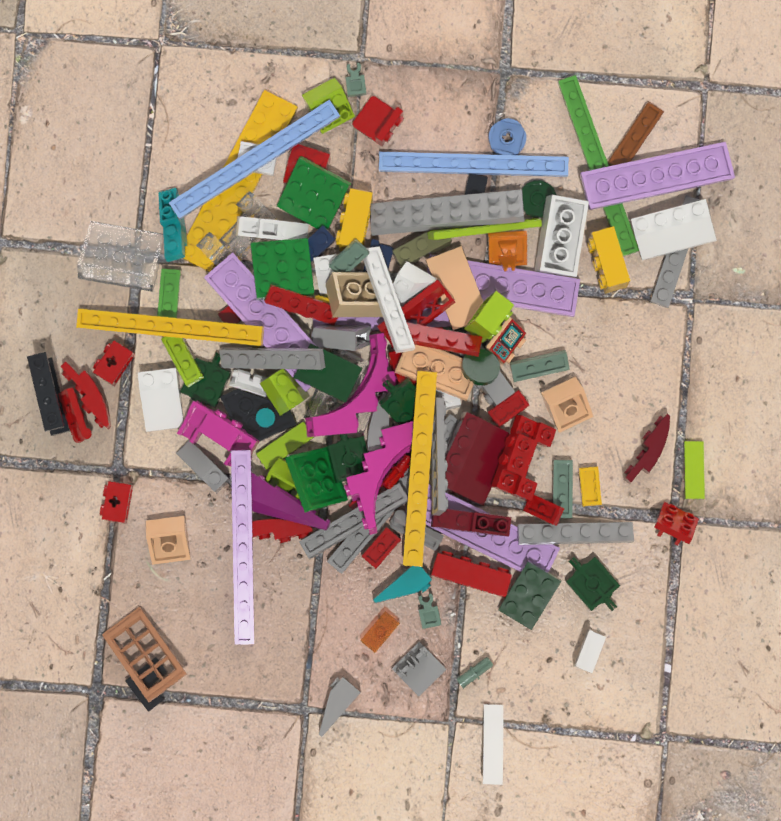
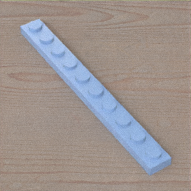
(254, 159)
(473, 164)

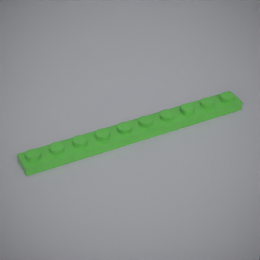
(595, 157)

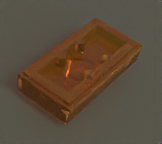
(380, 632)

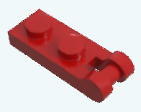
(74, 415)

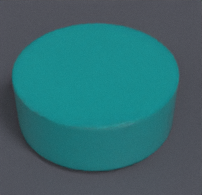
(265, 417)

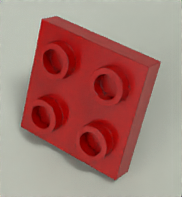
(676, 523)

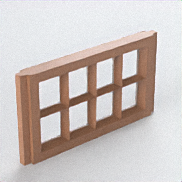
(165, 682)

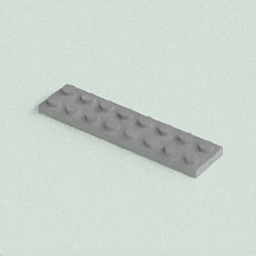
(447, 212)

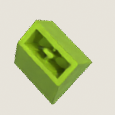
(330, 91)

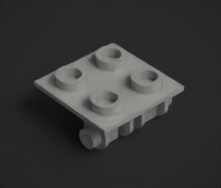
(419, 668)

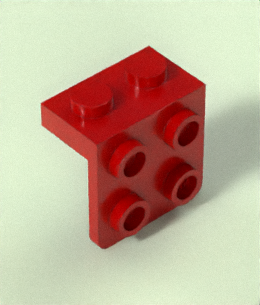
(378, 120)

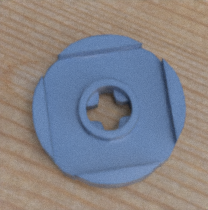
(516, 132)

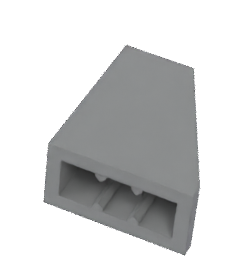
(341, 336)

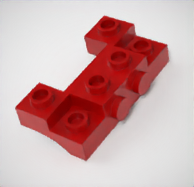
(518, 455)

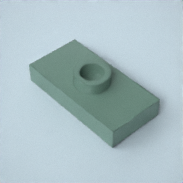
(349, 257)

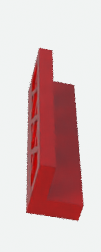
(419, 303)

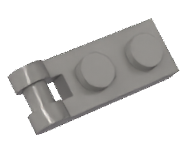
(432, 537)

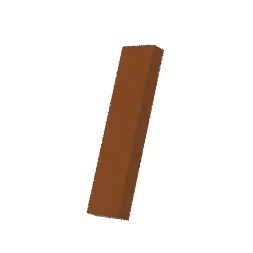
(636, 135)

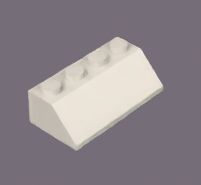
(674, 229)
(561, 236)

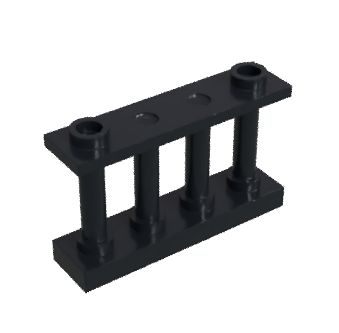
(47, 390)

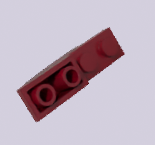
(654, 443)
(473, 522)

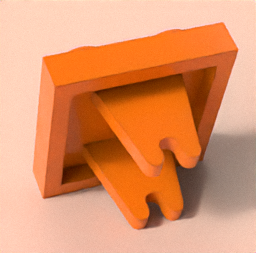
(507, 249)

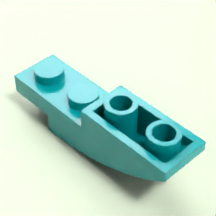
(173, 227)

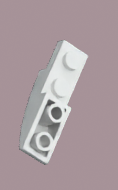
(270, 229)

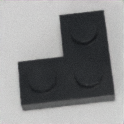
(148, 680)

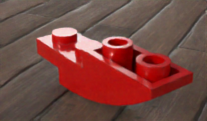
(93, 400)
(282, 530)

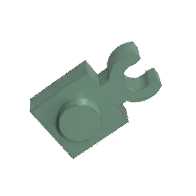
(356, 82)
(429, 615)

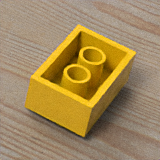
(355, 218)
(608, 260)

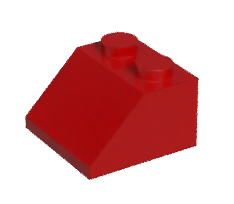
(318, 157)

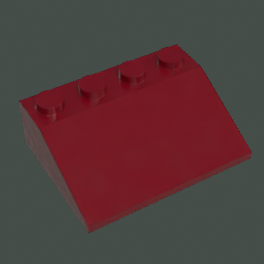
(473, 457)

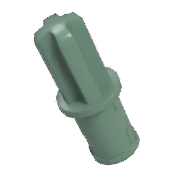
(474, 672)

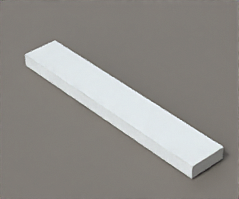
(388, 301)

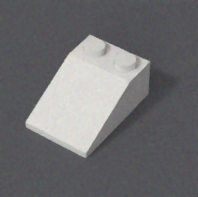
(161, 399)

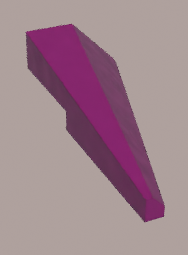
(281, 504)

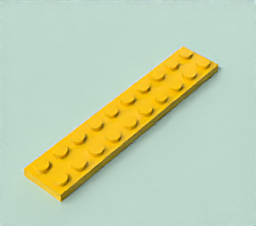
(221, 212)

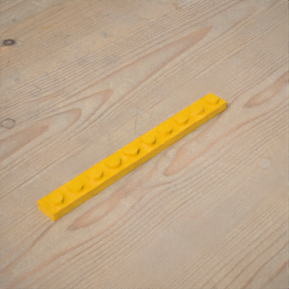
(170, 327)
(419, 468)

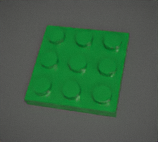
(313, 194)
(282, 265)
(315, 480)

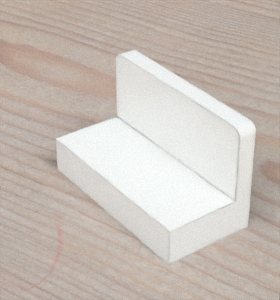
(589, 651)

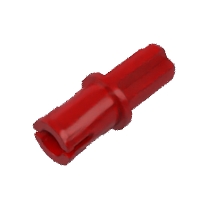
(397, 472)

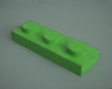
(169, 293)

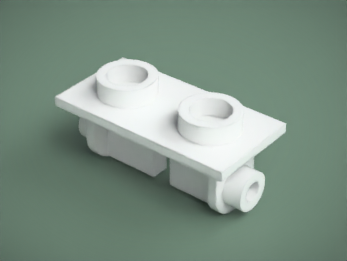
(242, 380)

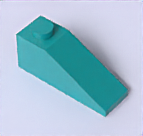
(408, 583)

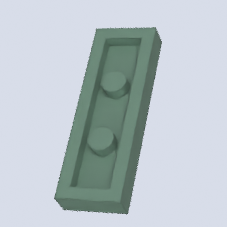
(539, 366)
(563, 486)

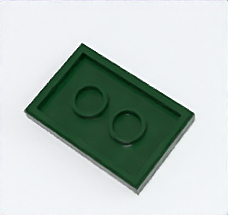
(335, 379)

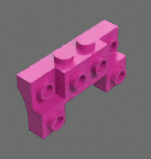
(217, 428)

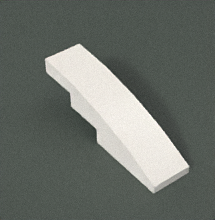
(493, 744)

